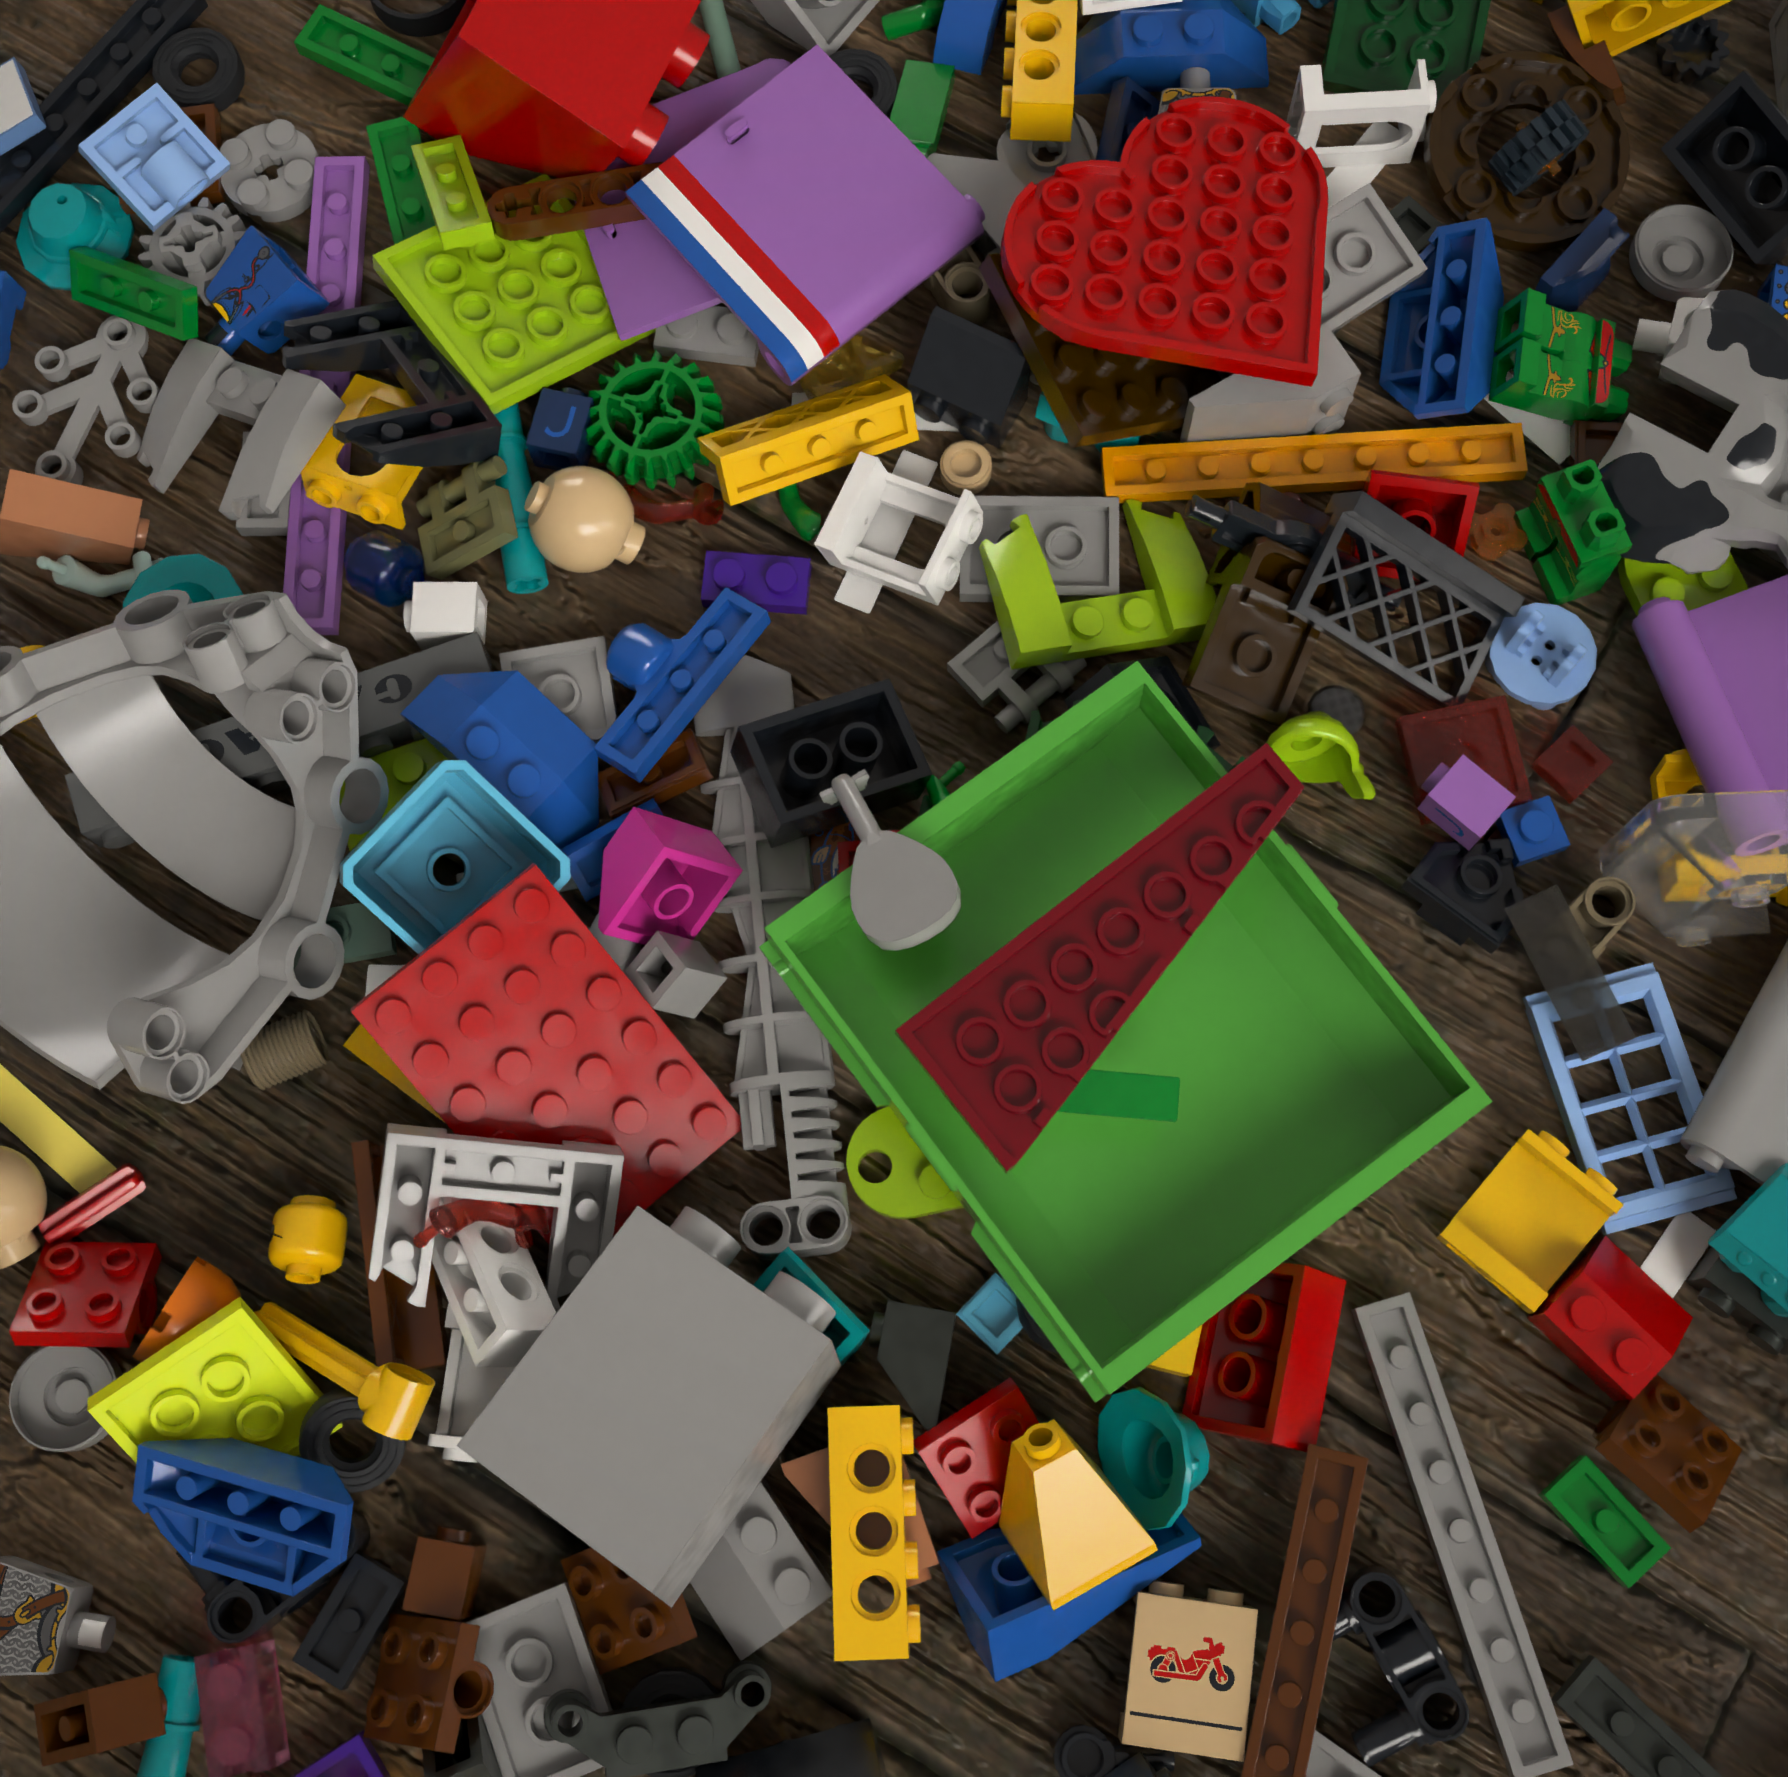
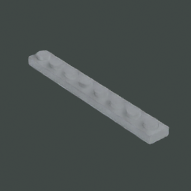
(1462, 1538)

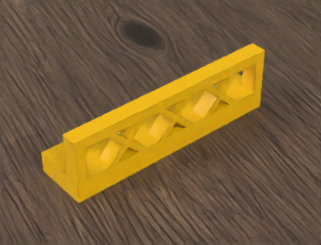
(810, 438)

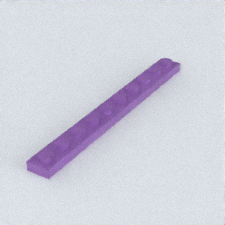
(336, 268)

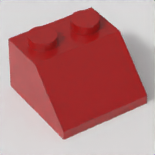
(1612, 1321)

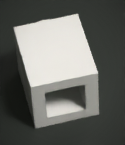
(445, 612)

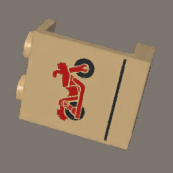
(1189, 1672)

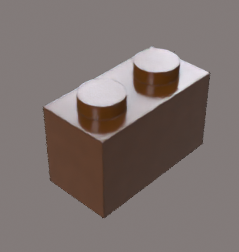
(100, 1719)

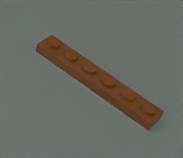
(1305, 1614)

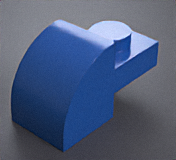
(967, 33)

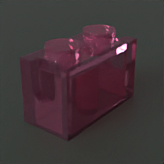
(242, 1709)

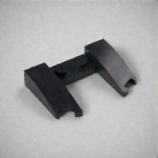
(449, 416)

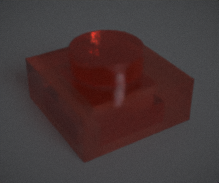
(1571, 764)

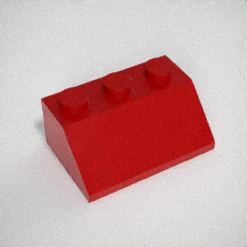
(1268, 1359)

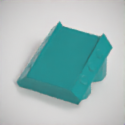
(1757, 1241)

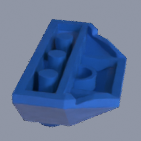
(1164, 40)
(1445, 324)
(516, 745)
(245, 1510)

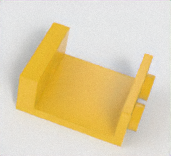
(1530, 1219)

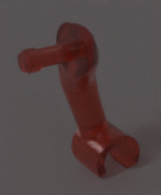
(666, 512)
(457, 1215)

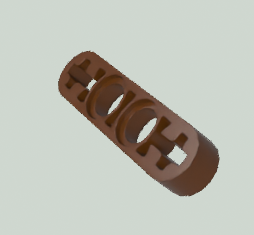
(586, 214)

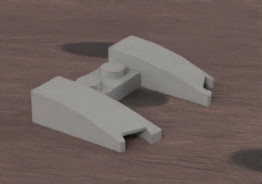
(286, 414)
(428, 1163)

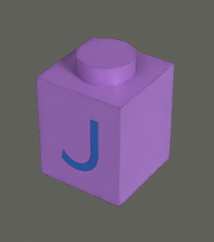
(1464, 800)

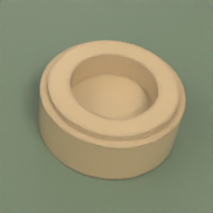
(965, 467)

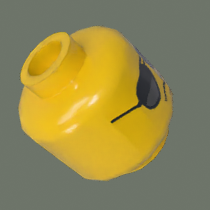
(308, 1239)

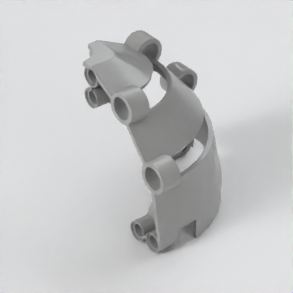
(84, 962)

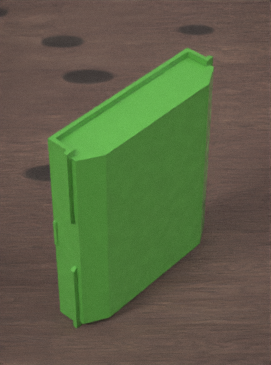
(1286, 1031)

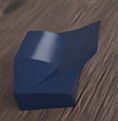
(1583, 263)

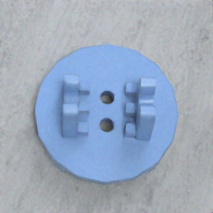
(1560, 671)

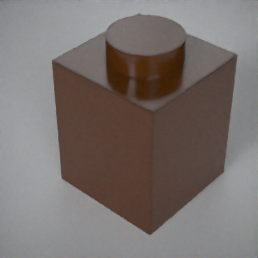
(445, 1574)

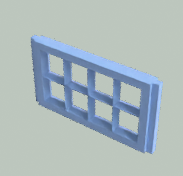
(1663, 1199)

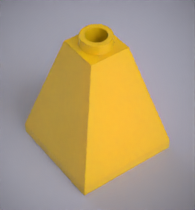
(1066, 1516)

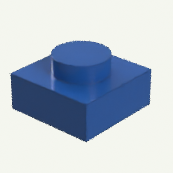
(1533, 830)

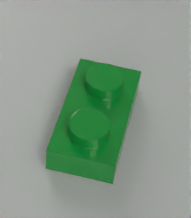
(1604, 1521)

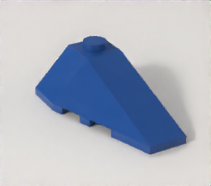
(1010, 1616)

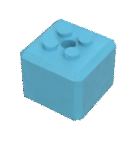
(443, 814)

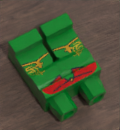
(1558, 362)
(1579, 529)

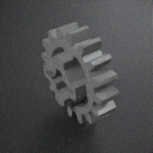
(193, 245)

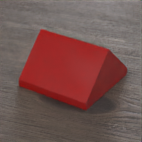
(1431, 503)

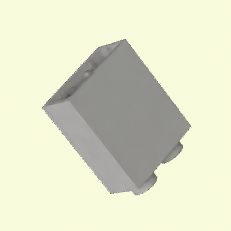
(658, 1397)

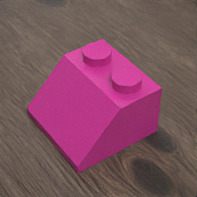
(662, 878)

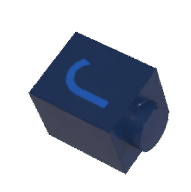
(559, 429)

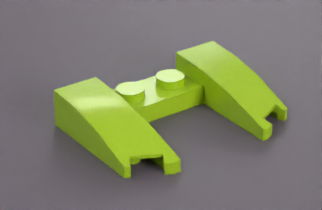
(1046, 632)

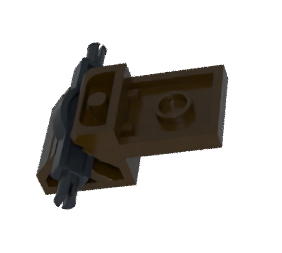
(1251, 644)

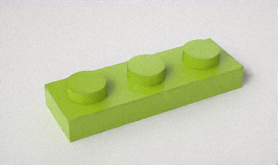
(453, 193)

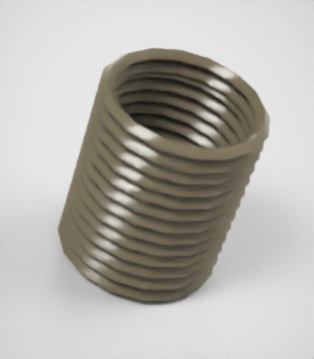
(285, 1050)

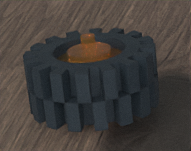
(1538, 147)

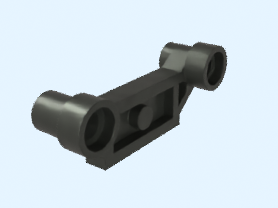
(663, 1733)

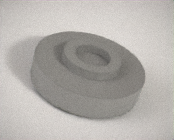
(1681, 252)
(52, 1396)

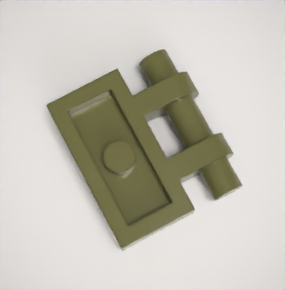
(468, 529)

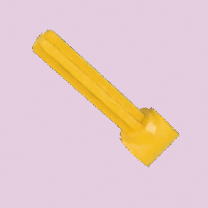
(387, 1394)

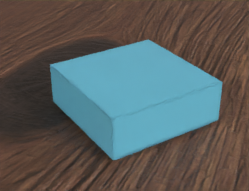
(992, 1314)

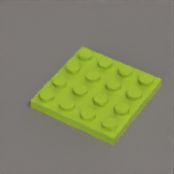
(505, 308)

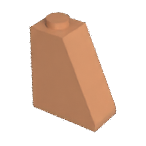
(69, 519)
(811, 1478)

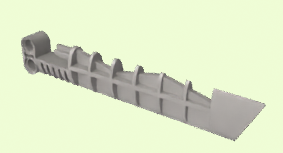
(778, 1040)

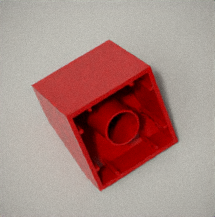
(558, 80)

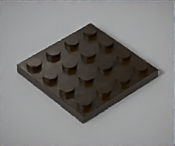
(1096, 391)

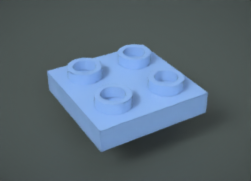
(154, 157)

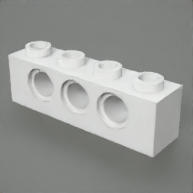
(492, 1291)

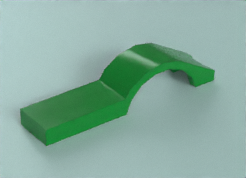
(923, 103)

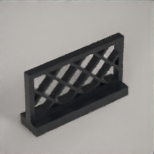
(1415, 556)

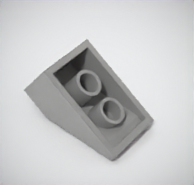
(1270, 408)

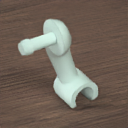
(77, 576)

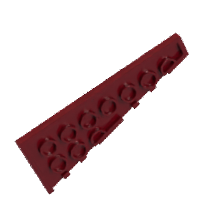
(1051, 1000)

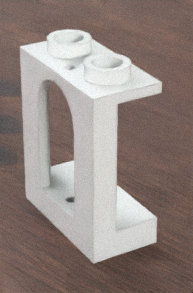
(1408, 107)
(855, 508)

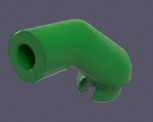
(912, 19)

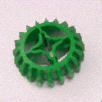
(641, 397)

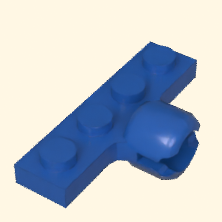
(673, 678)

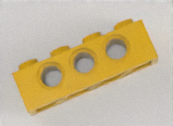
(1040, 69)
(857, 1629)

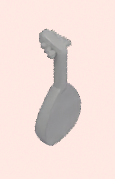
(897, 884)

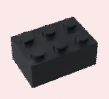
(801, 750)

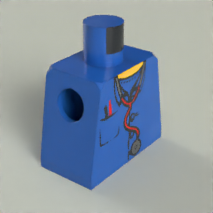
(259, 292)

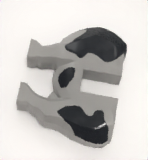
(1698, 504)

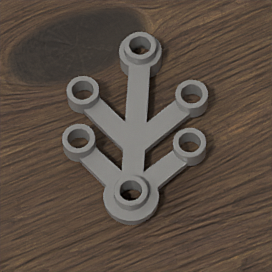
(90, 394)

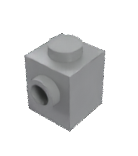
(675, 974)

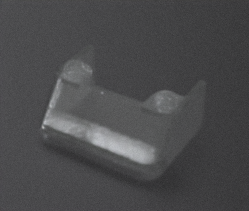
(1704, 862)

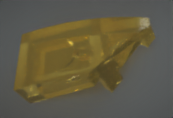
(849, 366)

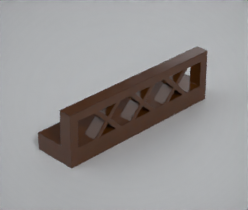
(399, 1328)

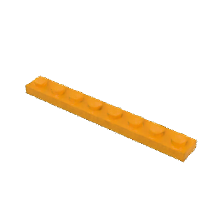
(1311, 461)

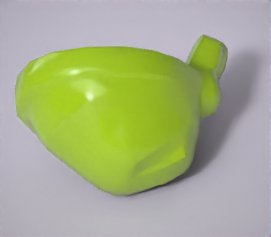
(1321, 752)

